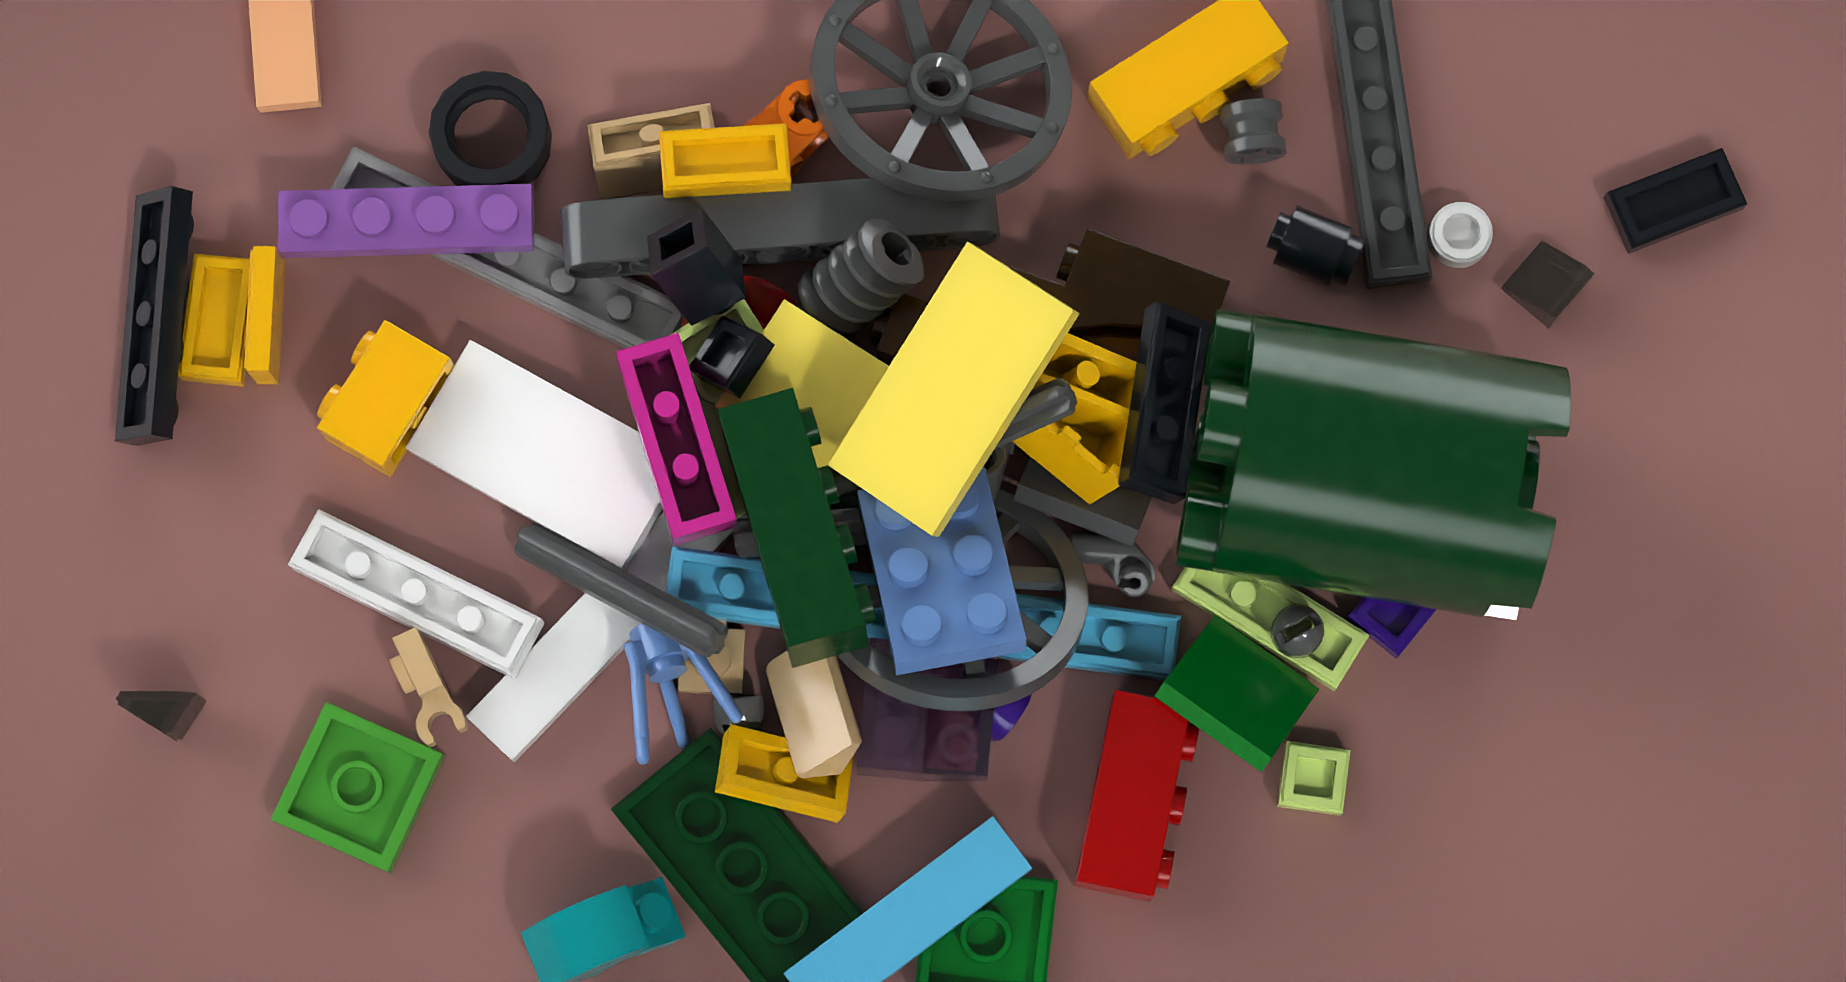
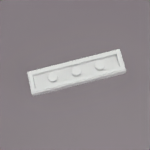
(416, 594)

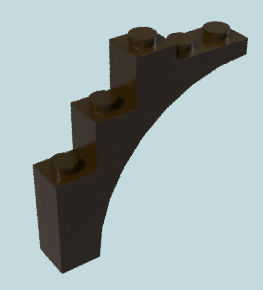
(1104, 283)

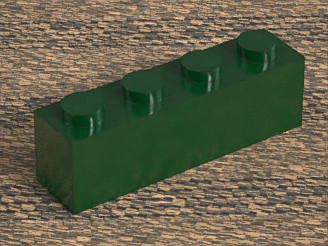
(794, 527)

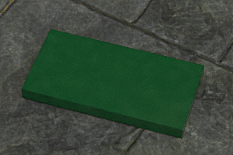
(736, 864)

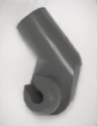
(1124, 563)

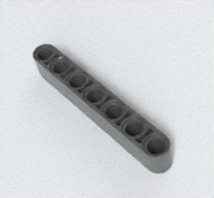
(768, 227)

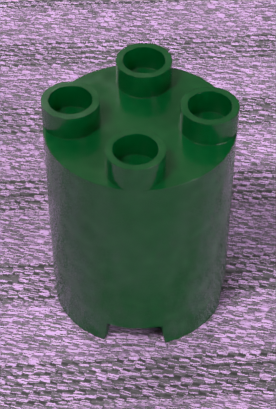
(1371, 466)

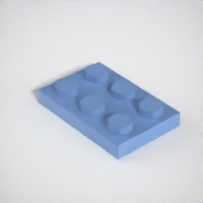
(944, 594)

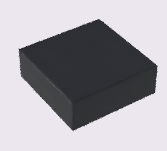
(731, 356)

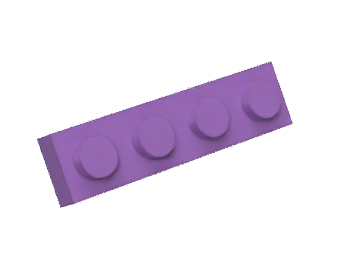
(406, 221)

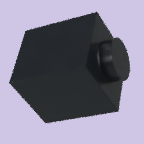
(696, 267)

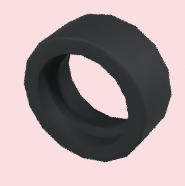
(479, 88)

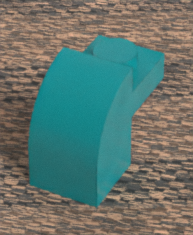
(603, 932)

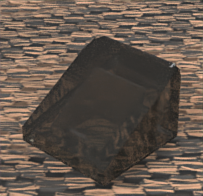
(1547, 282)
(165, 710)

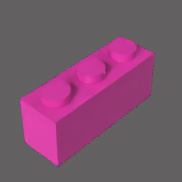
(676, 439)

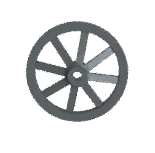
(953, 83)
(1052, 652)

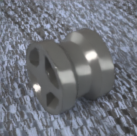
(1252, 131)

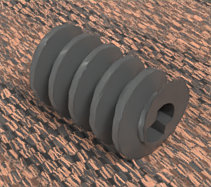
(861, 278)

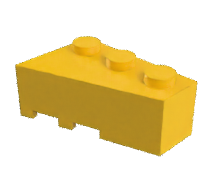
(1089, 444)

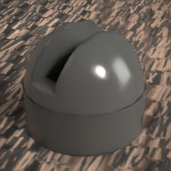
(1306, 642)
(751, 708)

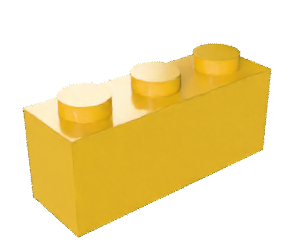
(1187, 74)

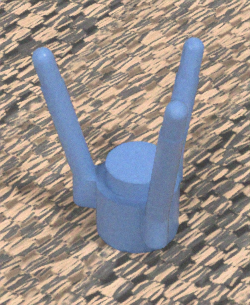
(664, 661)

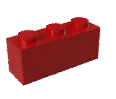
(1135, 798)

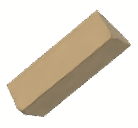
(629, 148)
(814, 715)

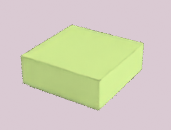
(1313, 778)

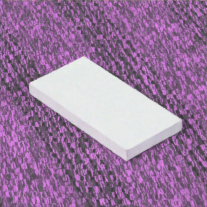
(541, 454)

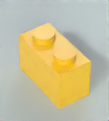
(383, 397)

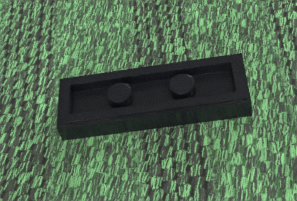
(1164, 403)

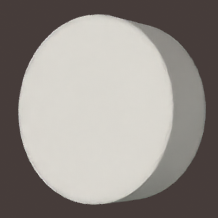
(1460, 234)

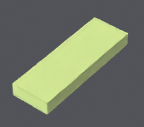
(1253, 605)

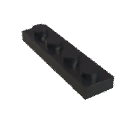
(154, 316)

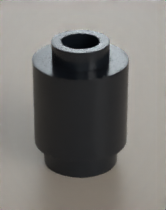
(1315, 246)

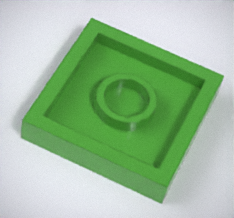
(358, 787)

